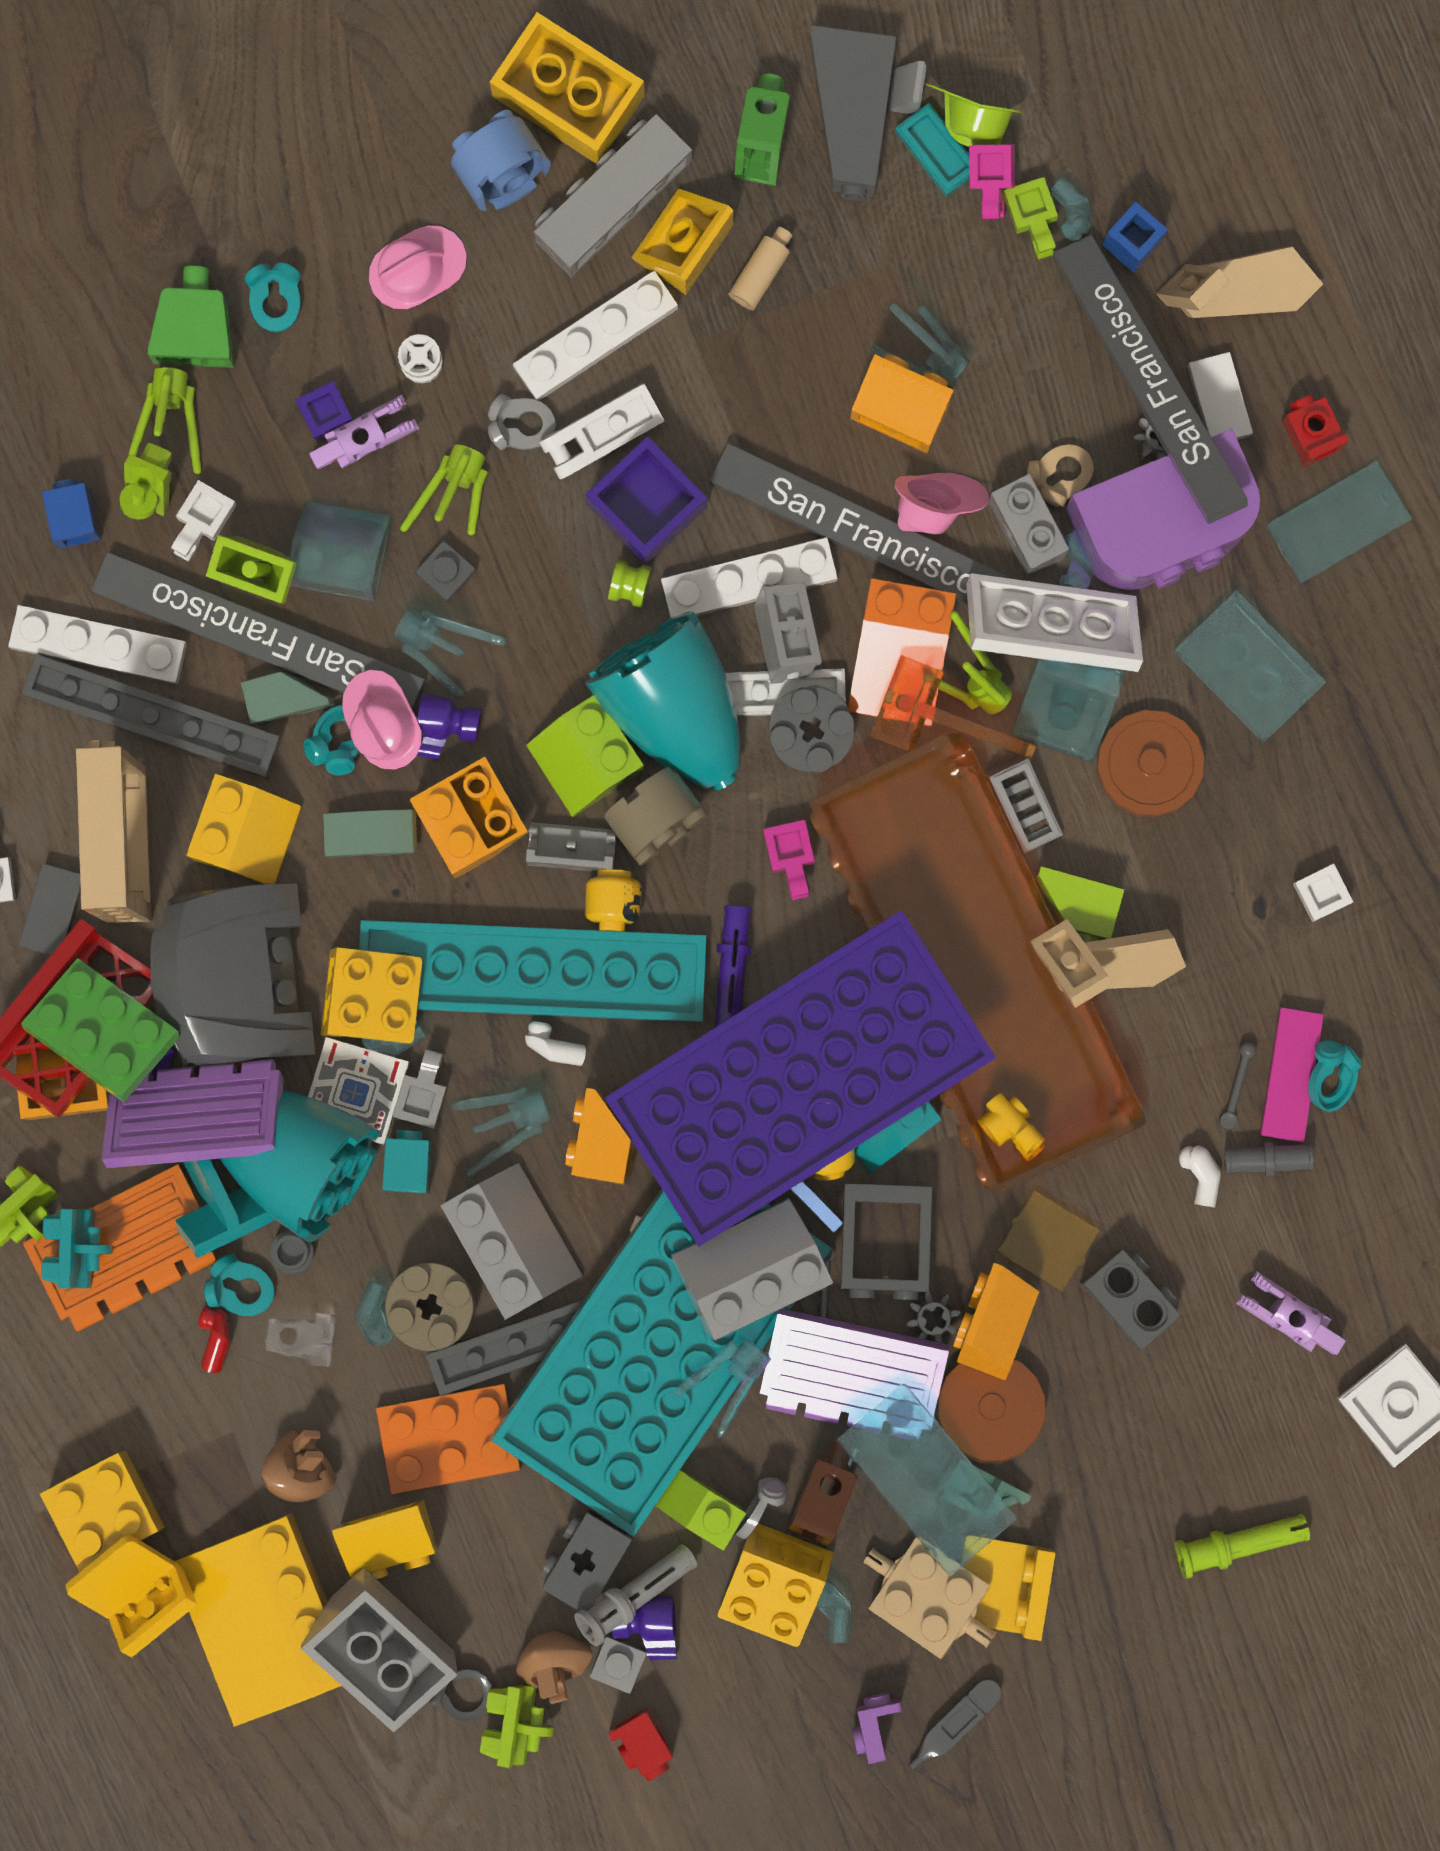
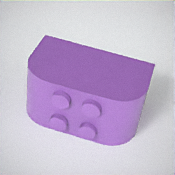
(1150, 529)

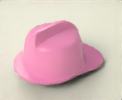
(417, 267)
(935, 500)
(381, 720)

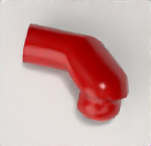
(218, 1340)

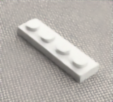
(595, 336)
(743, 579)
(97, 645)

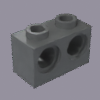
(1123, 1306)

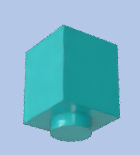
(407, 1163)

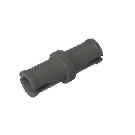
(1269, 1158)

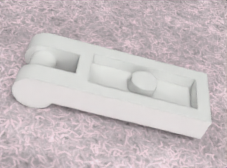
(603, 430)

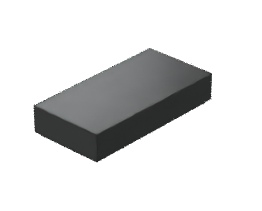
(51, 909)

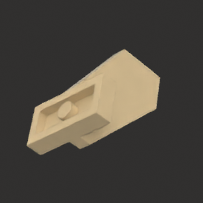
(1242, 285)
(1113, 963)

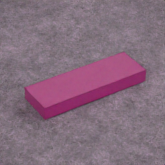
(1289, 1074)

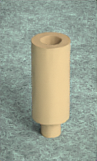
(761, 269)

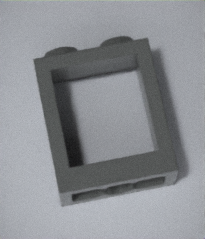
(886, 1194)

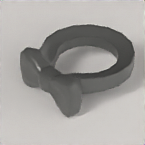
(470, 1715)

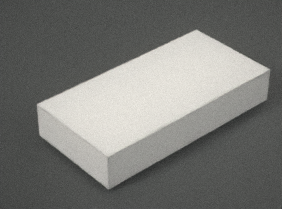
(1219, 396)

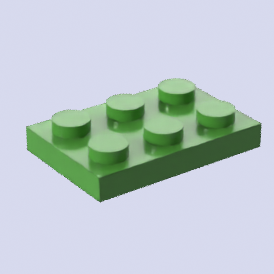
(100, 1030)

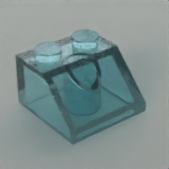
(339, 550)
(1068, 706)

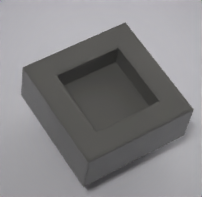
(445, 571)

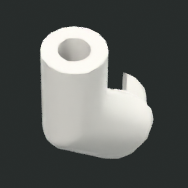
(552, 1049)
(1205, 1170)

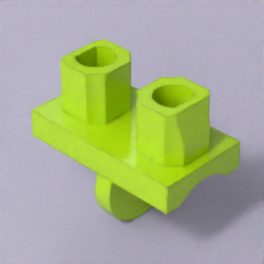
(146, 483)
(25, 1207)
(521, 1725)

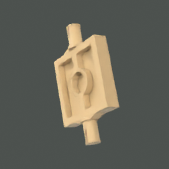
(927, 1602)

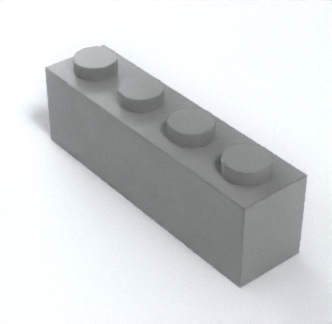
(612, 195)

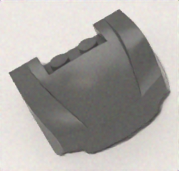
(230, 975)

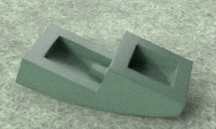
(370, 833)

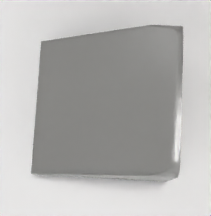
(906, 88)

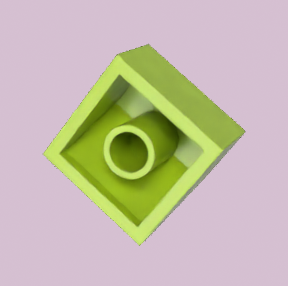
(585, 756)

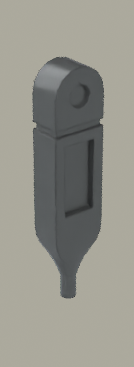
(958, 1720)

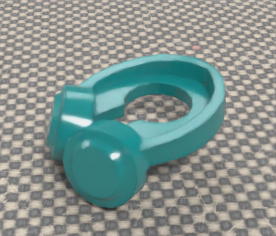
(258, 281)
(316, 749)
(1329, 1056)
(231, 1267)

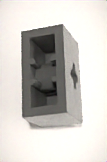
(608, 1546)

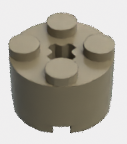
(655, 815)
(407, 1317)

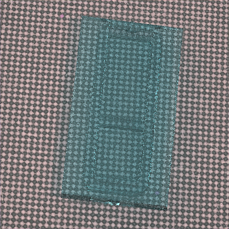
(1338, 522)

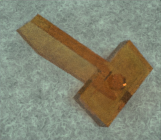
(910, 702)

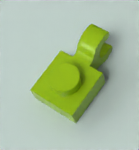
(1033, 210)

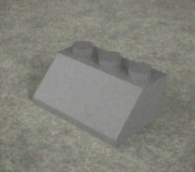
(511, 1240)
(751, 1269)
(379, 1650)

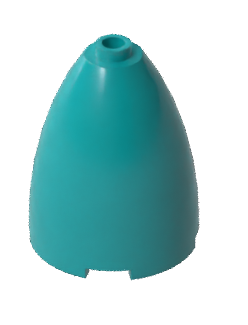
(674, 701)
(314, 1167)

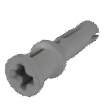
(616, 1601)

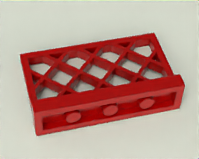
(82, 944)

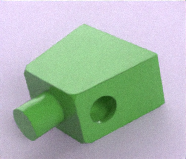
(762, 131)
(192, 324)

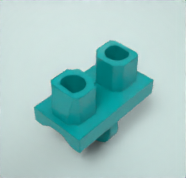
(77, 1248)

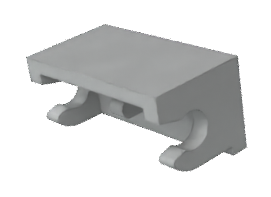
(787, 631)
(571, 847)

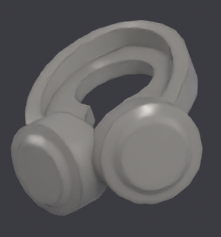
(503, 408)
(769, 1491)

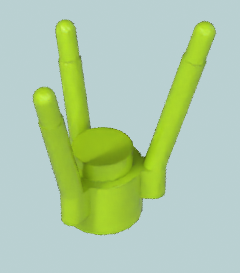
(167, 392)
(461, 469)
(985, 686)

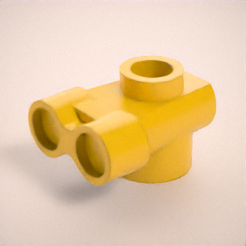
(1007, 1121)

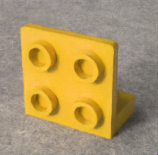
(371, 995)
(776, 1585)
(1018, 1589)

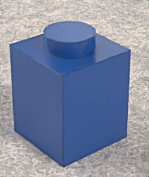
(1135, 237)
(71, 514)

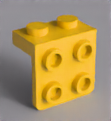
(135, 1591)

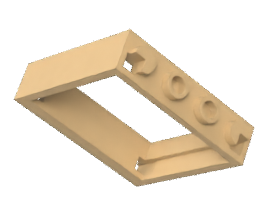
(113, 834)

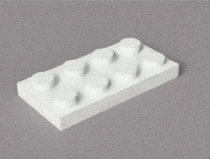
(1054, 622)

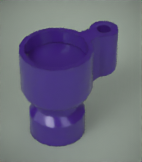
(439, 719)
(656, 1626)

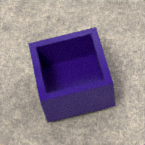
(646, 500)

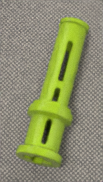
(1222, 1549)

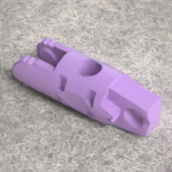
(341, 441)
(1311, 1325)

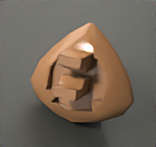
(297, 1468)
(552, 1660)

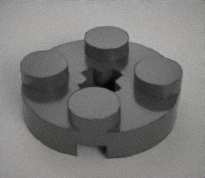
(817, 753)

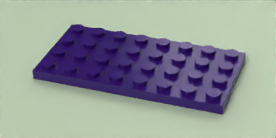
(800, 1078)

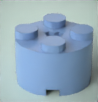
(499, 161)

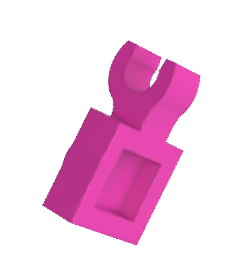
(992, 170)
(790, 851)

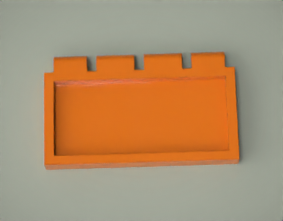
(144, 1244)

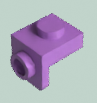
(867, 1736)

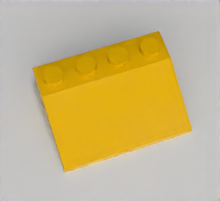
(253, 1613)

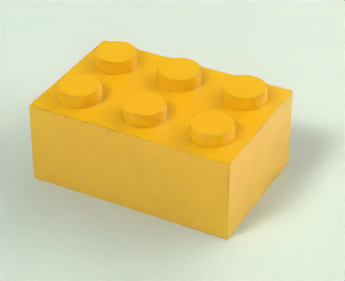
(567, 88)

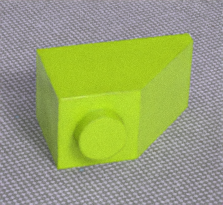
(251, 567)
(1084, 902)
(701, 1509)

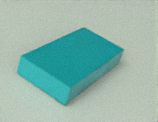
(935, 149)

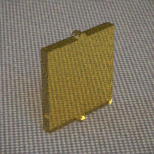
(1048, 1241)

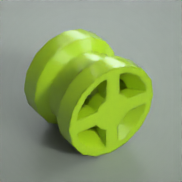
(629, 583)

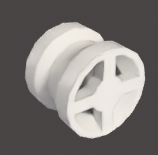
(415, 352)

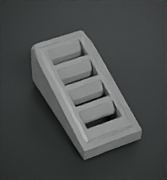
(1008, 769)

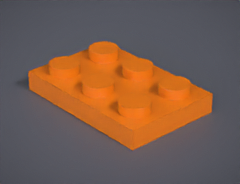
(444, 1439)

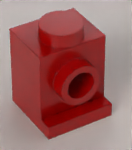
(1313, 444)
(642, 1744)

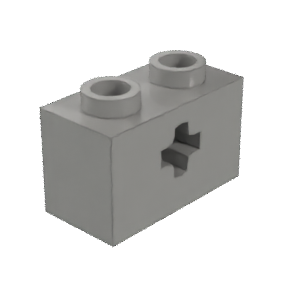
(1028, 525)

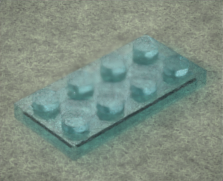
(926, 1479)

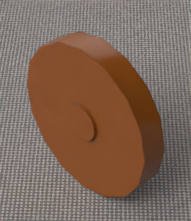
(1150, 763)
(991, 1416)

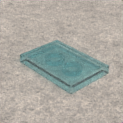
(1249, 666)

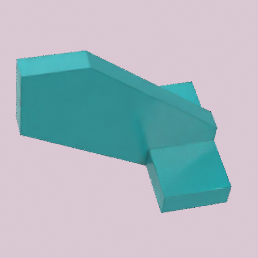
(222, 1217)

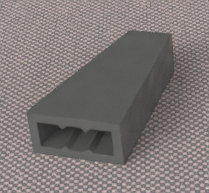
(852, 95)

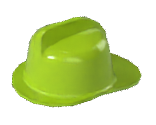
(974, 123)

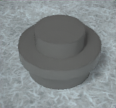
(291, 1253)

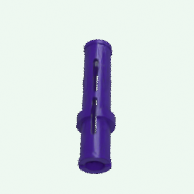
(734, 919)

